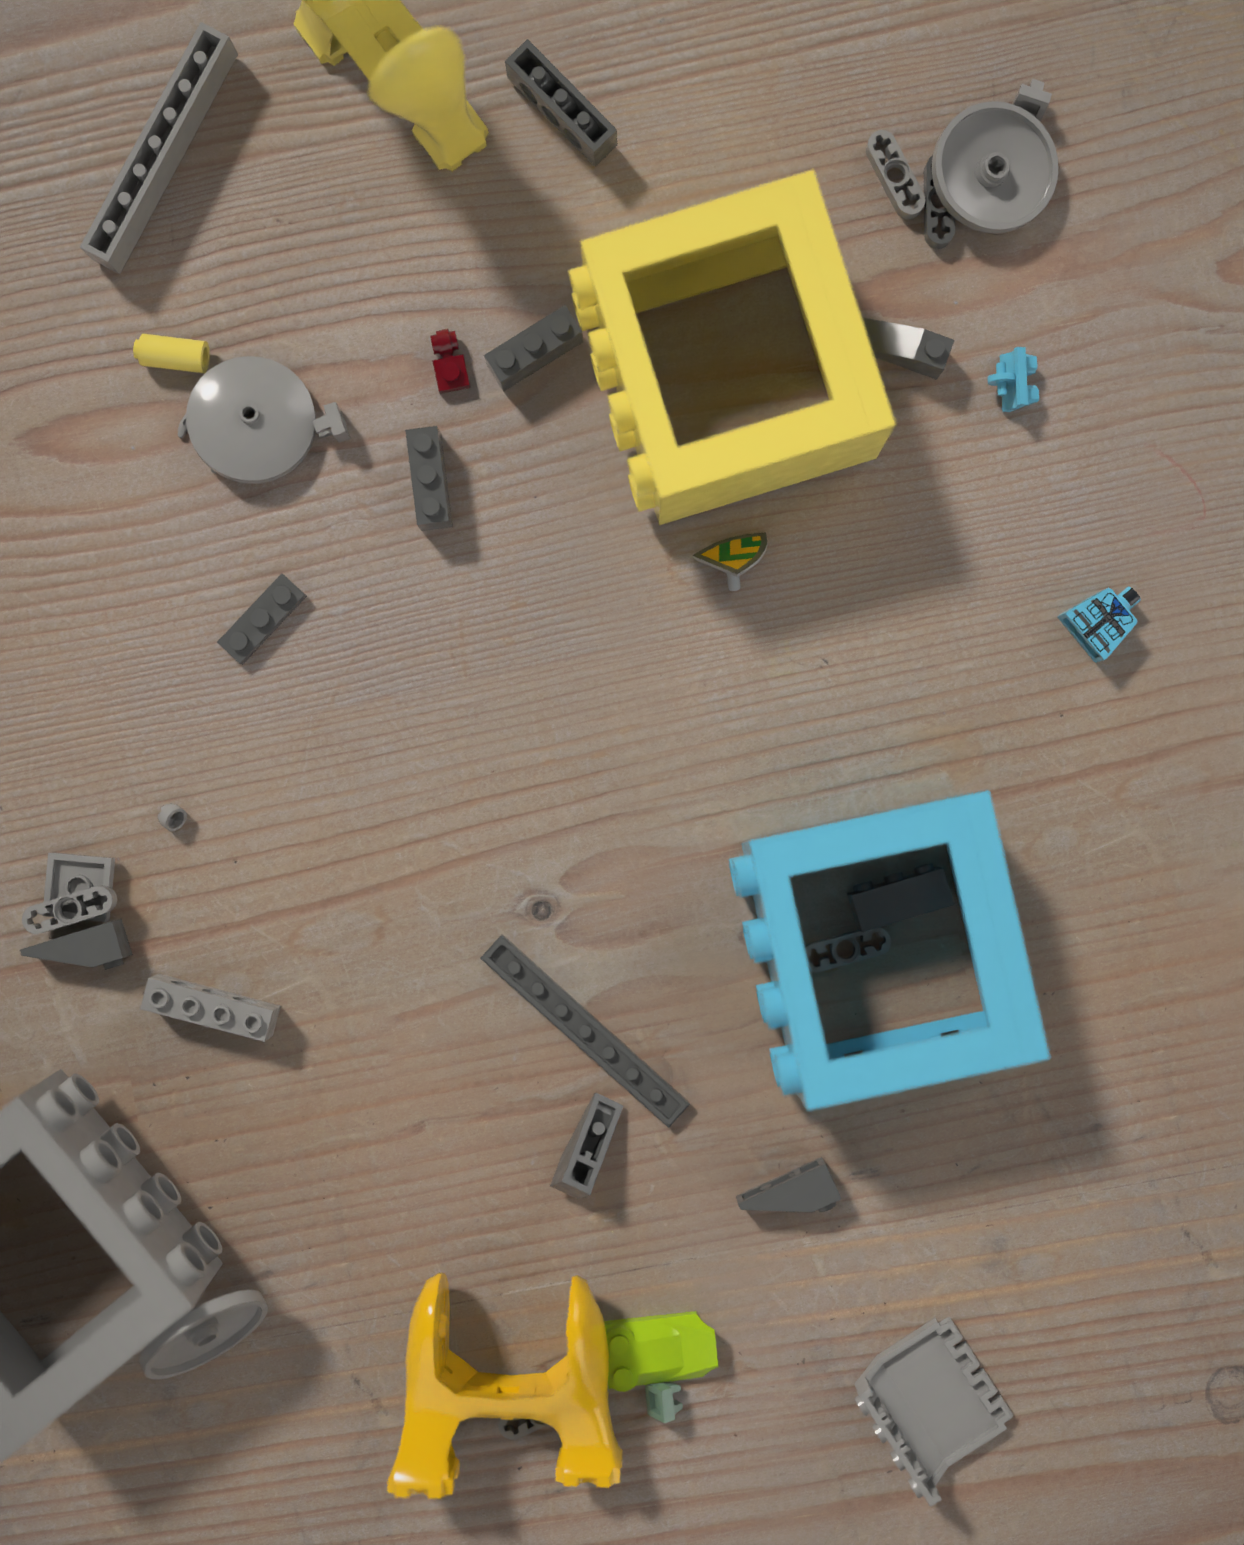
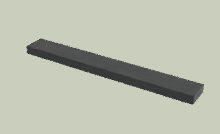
(585, 1030)

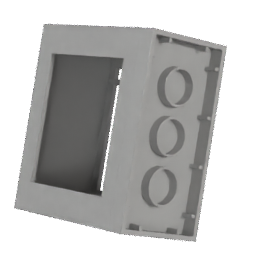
(130, 1218)

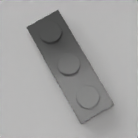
(261, 619)

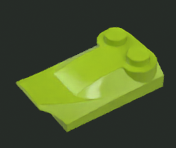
(659, 1349)

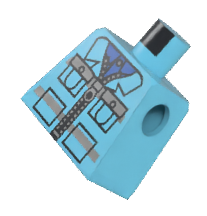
(1102, 621)

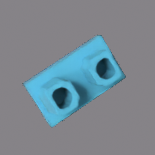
(1012, 379)

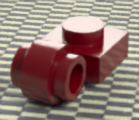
(450, 370)

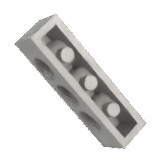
(210, 1007)

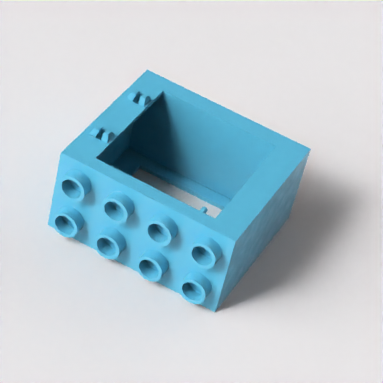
(912, 1056)

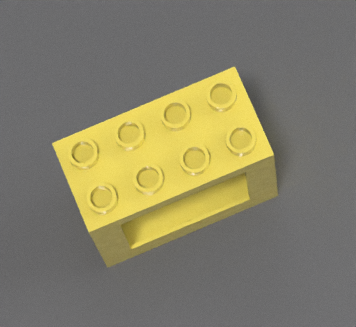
(701, 252)

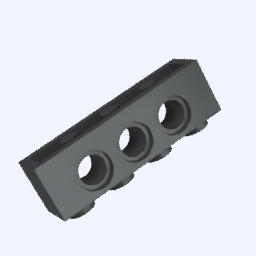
(561, 102)

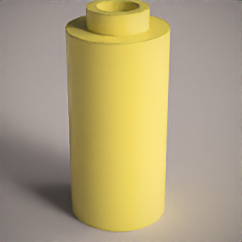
(172, 353)

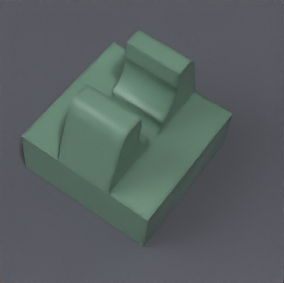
(660, 1401)

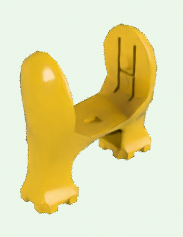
(449, 1390)

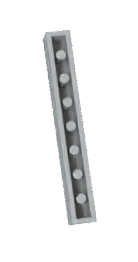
(159, 148)

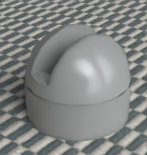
(172, 823)

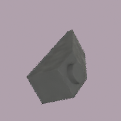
(908, 346)
(89, 948)
(587, 1148)
(799, 1190)

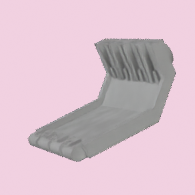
(931, 1403)

